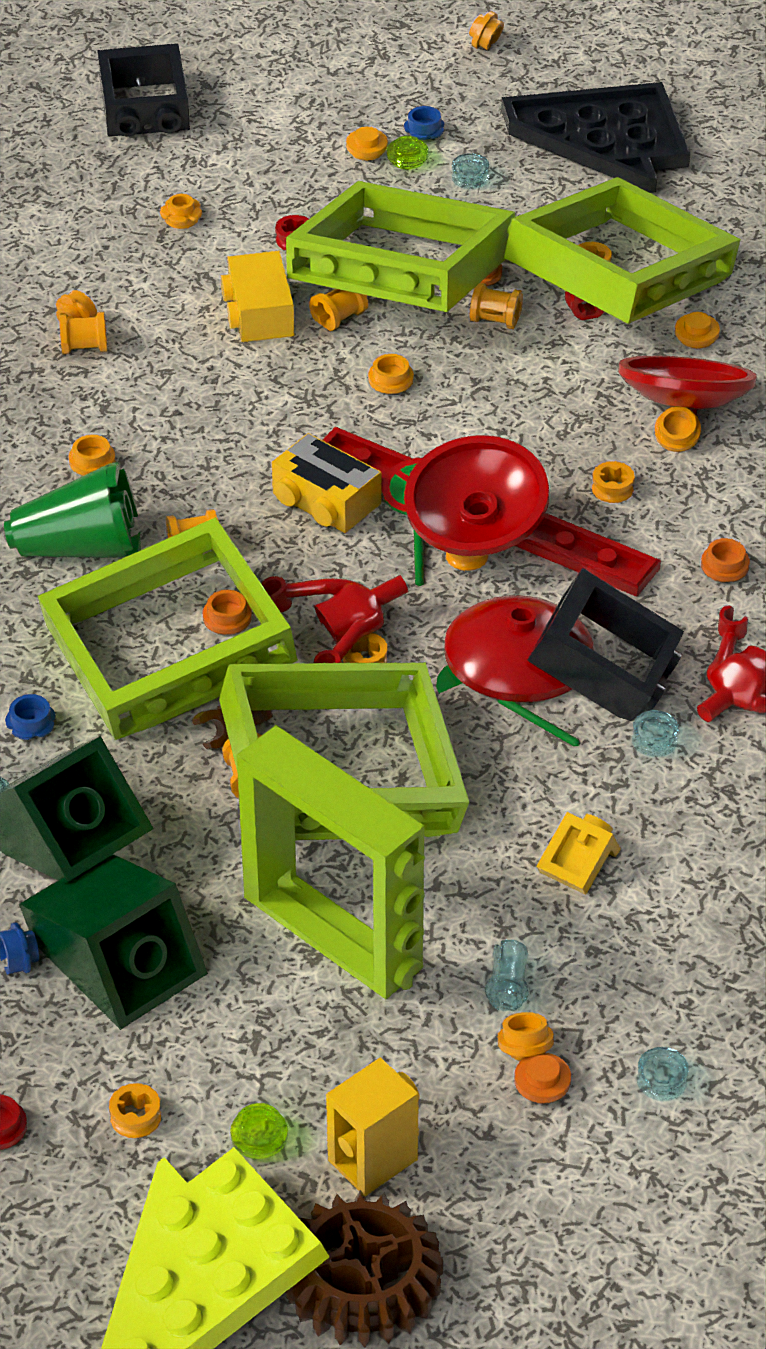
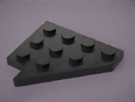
(607, 129)

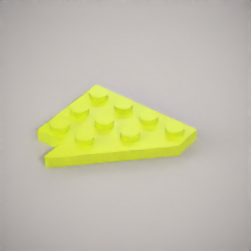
(207, 1258)

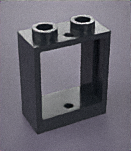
(139, 68)
(591, 672)

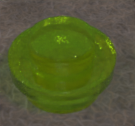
(407, 152)
(259, 1131)

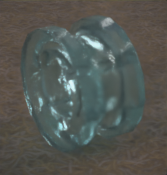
(470, 171)
(664, 724)
(662, 1089)

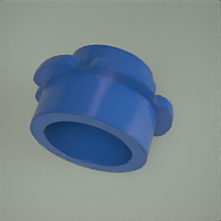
(424, 123)
(34, 708)
(19, 949)

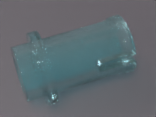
(508, 976)

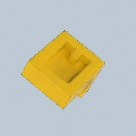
(578, 851)

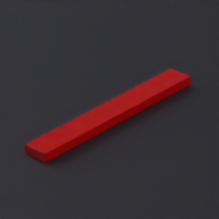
(552, 539)

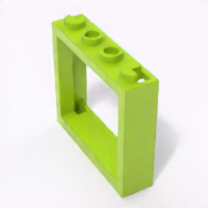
(541, 246)
(393, 274)
(191, 679)
(356, 686)
(286, 773)

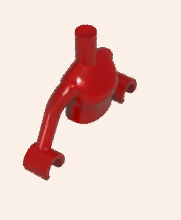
(346, 615)
(737, 676)

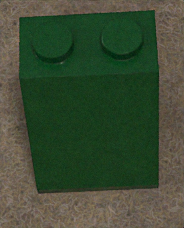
(70, 813)
(117, 937)

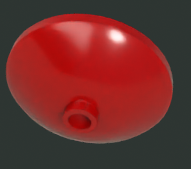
(686, 380)
(471, 479)
(491, 647)

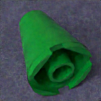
(78, 519)

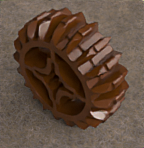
(384, 1244)

